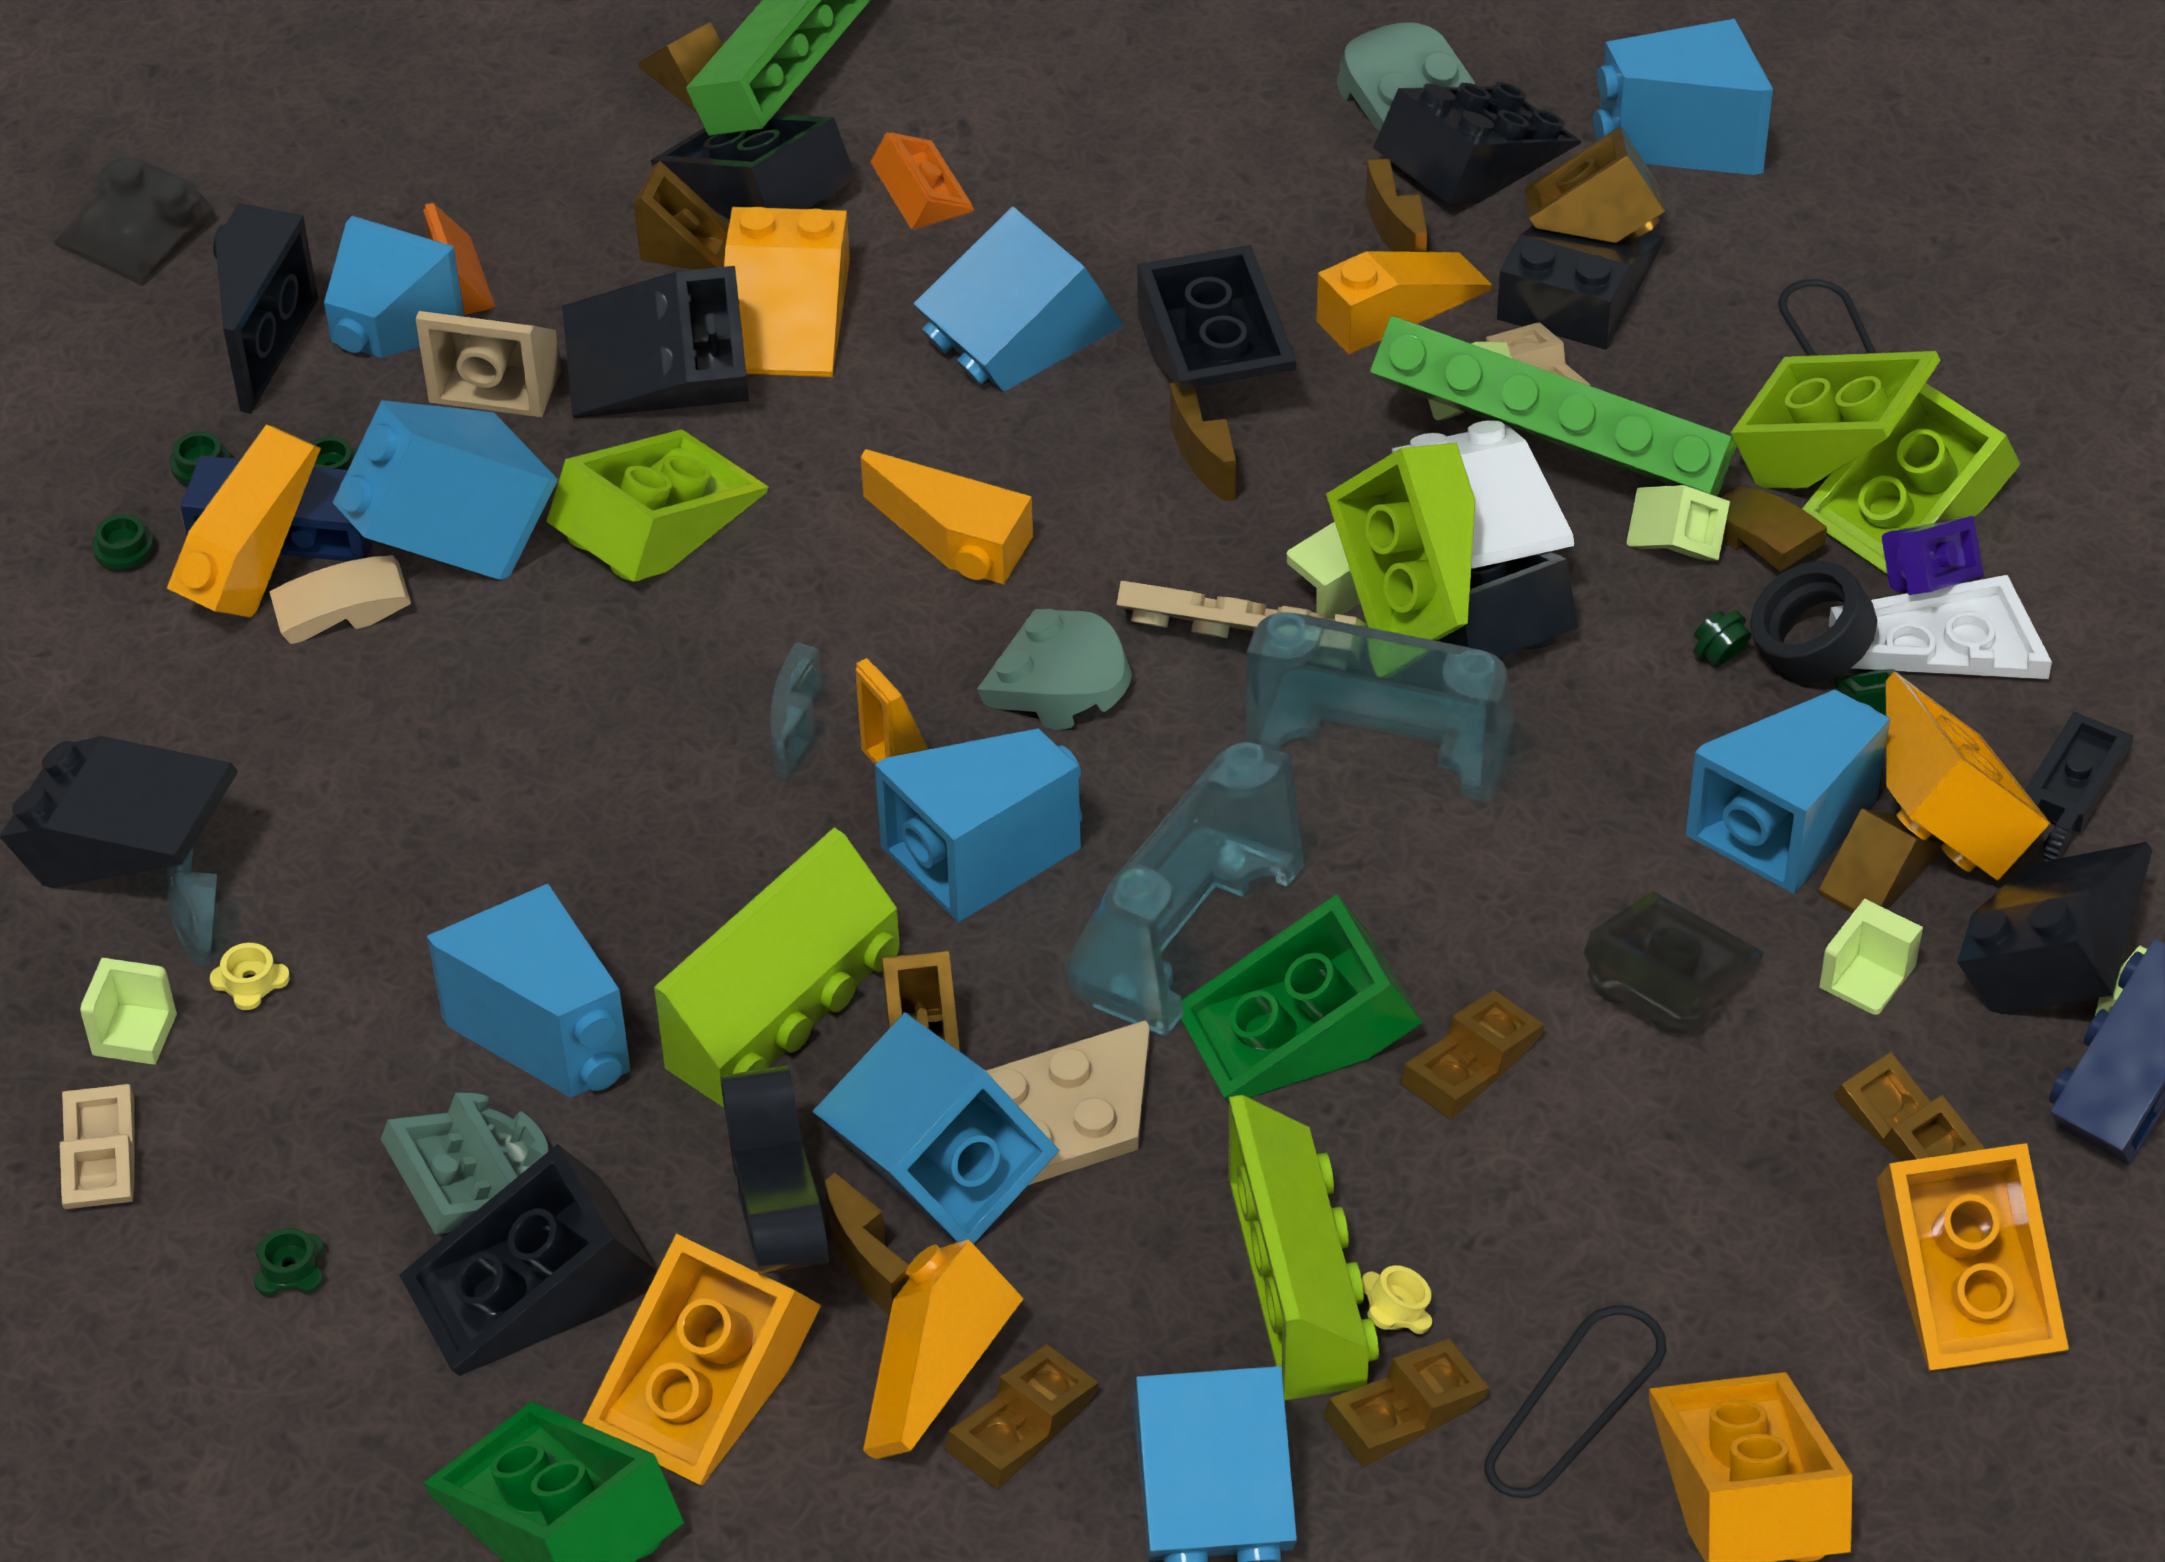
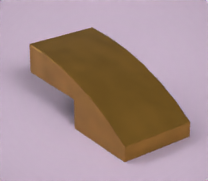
(1395, 217)
(1203, 443)
(1771, 527)
(1477, 1051)
(1901, 1115)
(860, 1240)
(1413, 1400)
(1028, 1412)

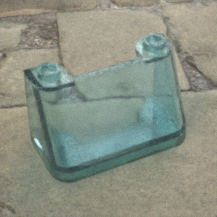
(1382, 682)
(1221, 834)

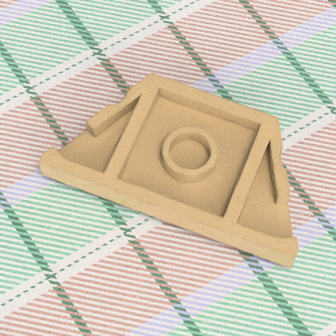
(1083, 1096)

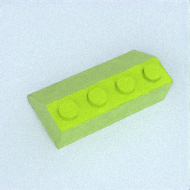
(776, 968)
(1298, 1253)

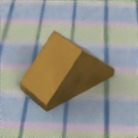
(682, 61)
(677, 224)
(1877, 862)
(922, 989)

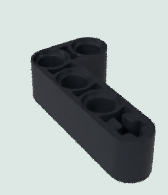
(773, 1171)

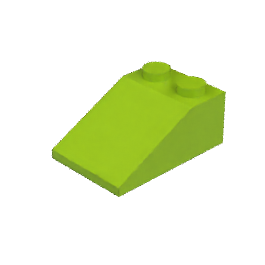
(1826, 413)
(1928, 471)
(649, 501)
(1410, 539)

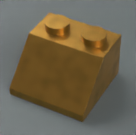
(1598, 193)

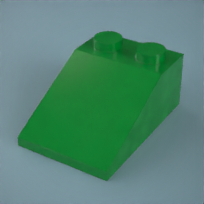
(1299, 1006)
(557, 1492)

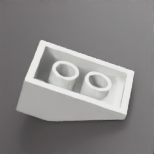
(1513, 500)

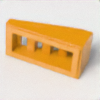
(883, 716)

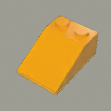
(789, 286)
(1954, 784)
(1973, 1256)
(700, 1359)
(1753, 1470)

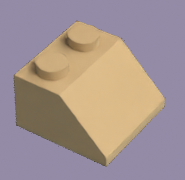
(488, 363)

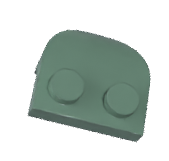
(1394, 59)
(1059, 668)
(461, 1156)

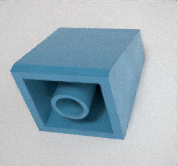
(1687, 98)
(1015, 305)
(446, 486)
(1788, 786)
(979, 815)
(532, 992)
(936, 1129)
(1214, 1465)

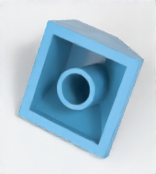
(382, 285)

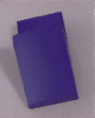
(1932, 555)

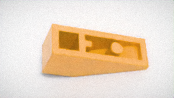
(1371, 287)
(954, 518)
(245, 526)
(934, 1340)

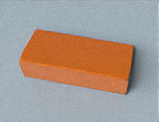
(919, 180)
(473, 284)

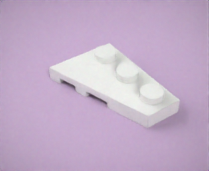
(1956, 631)

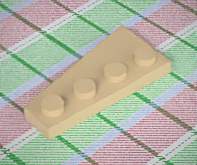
(1210, 617)

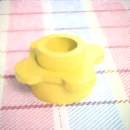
(248, 960)
(1398, 1299)

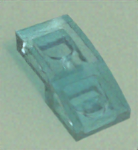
(793, 708)
(191, 908)

